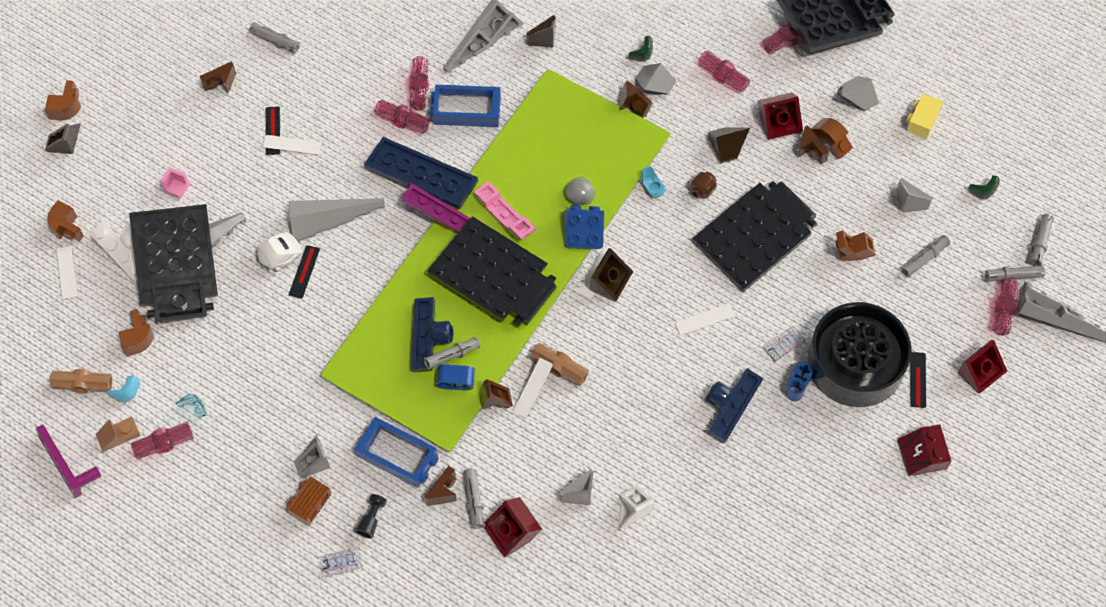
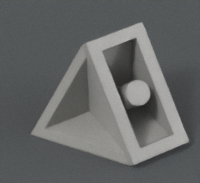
(656, 78)
(861, 92)
(911, 197)
(312, 459)
(579, 491)

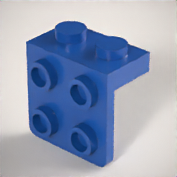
(584, 227)

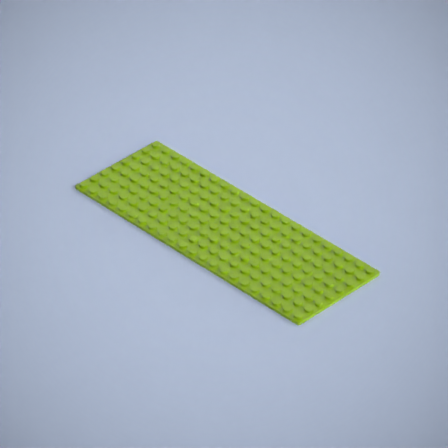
(547, 143)

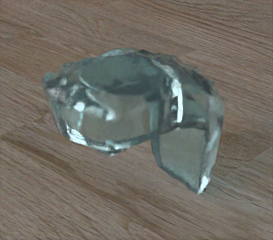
(198, 404)

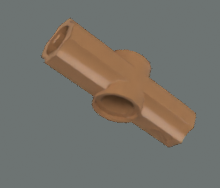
(561, 363)
(80, 381)

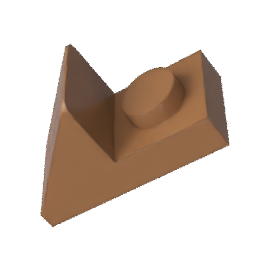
(116, 434)

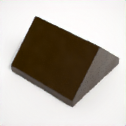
(610, 276)

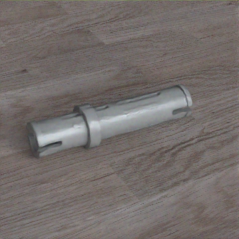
(281, 40)
(1040, 245)
(932, 250)
(1017, 273)
(459, 350)
(475, 506)

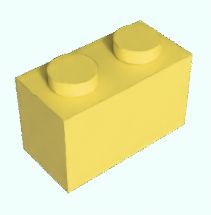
(924, 116)

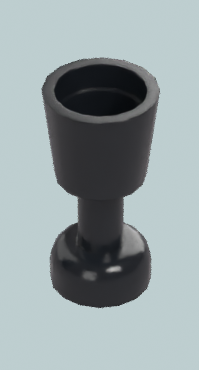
(368, 523)

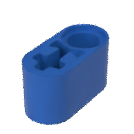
(455, 377)
(801, 384)

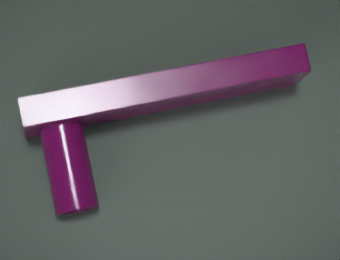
(434, 208)
(72, 482)

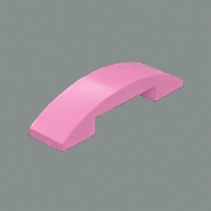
(503, 212)

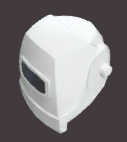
(279, 251)

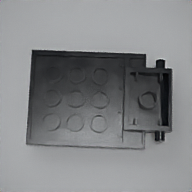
(836, 22)
(756, 233)
(174, 261)
(494, 273)

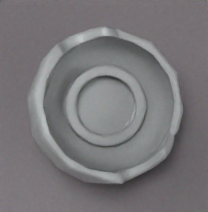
(580, 191)

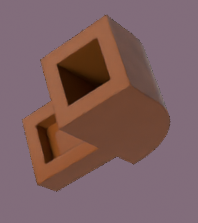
(65, 106)
(834, 134)
(61, 219)
(854, 247)
(138, 338)

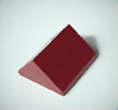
(983, 367)

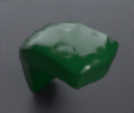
(644, 53)
(987, 190)

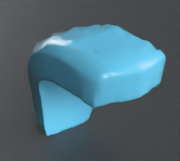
(652, 182)
(128, 390)

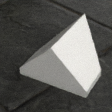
(634, 506)

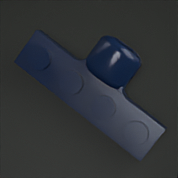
(427, 332)
(731, 403)

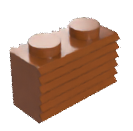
(308, 501)

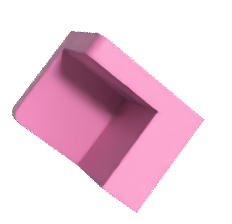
(174, 183)

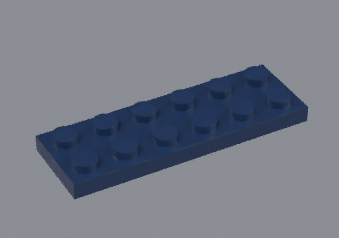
(423, 171)

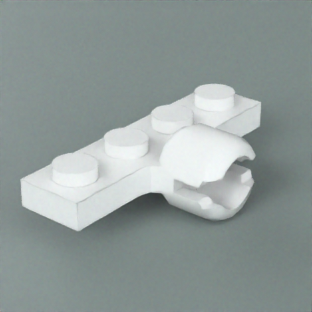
(118, 247)

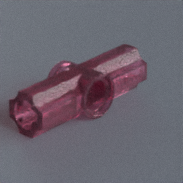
(784, 37)
(723, 71)
(419, 83)
(402, 116)
(1006, 306)
(162, 440)

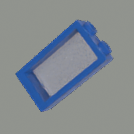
(466, 105)
(397, 452)

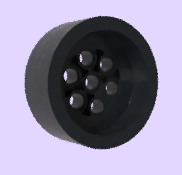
(862, 384)

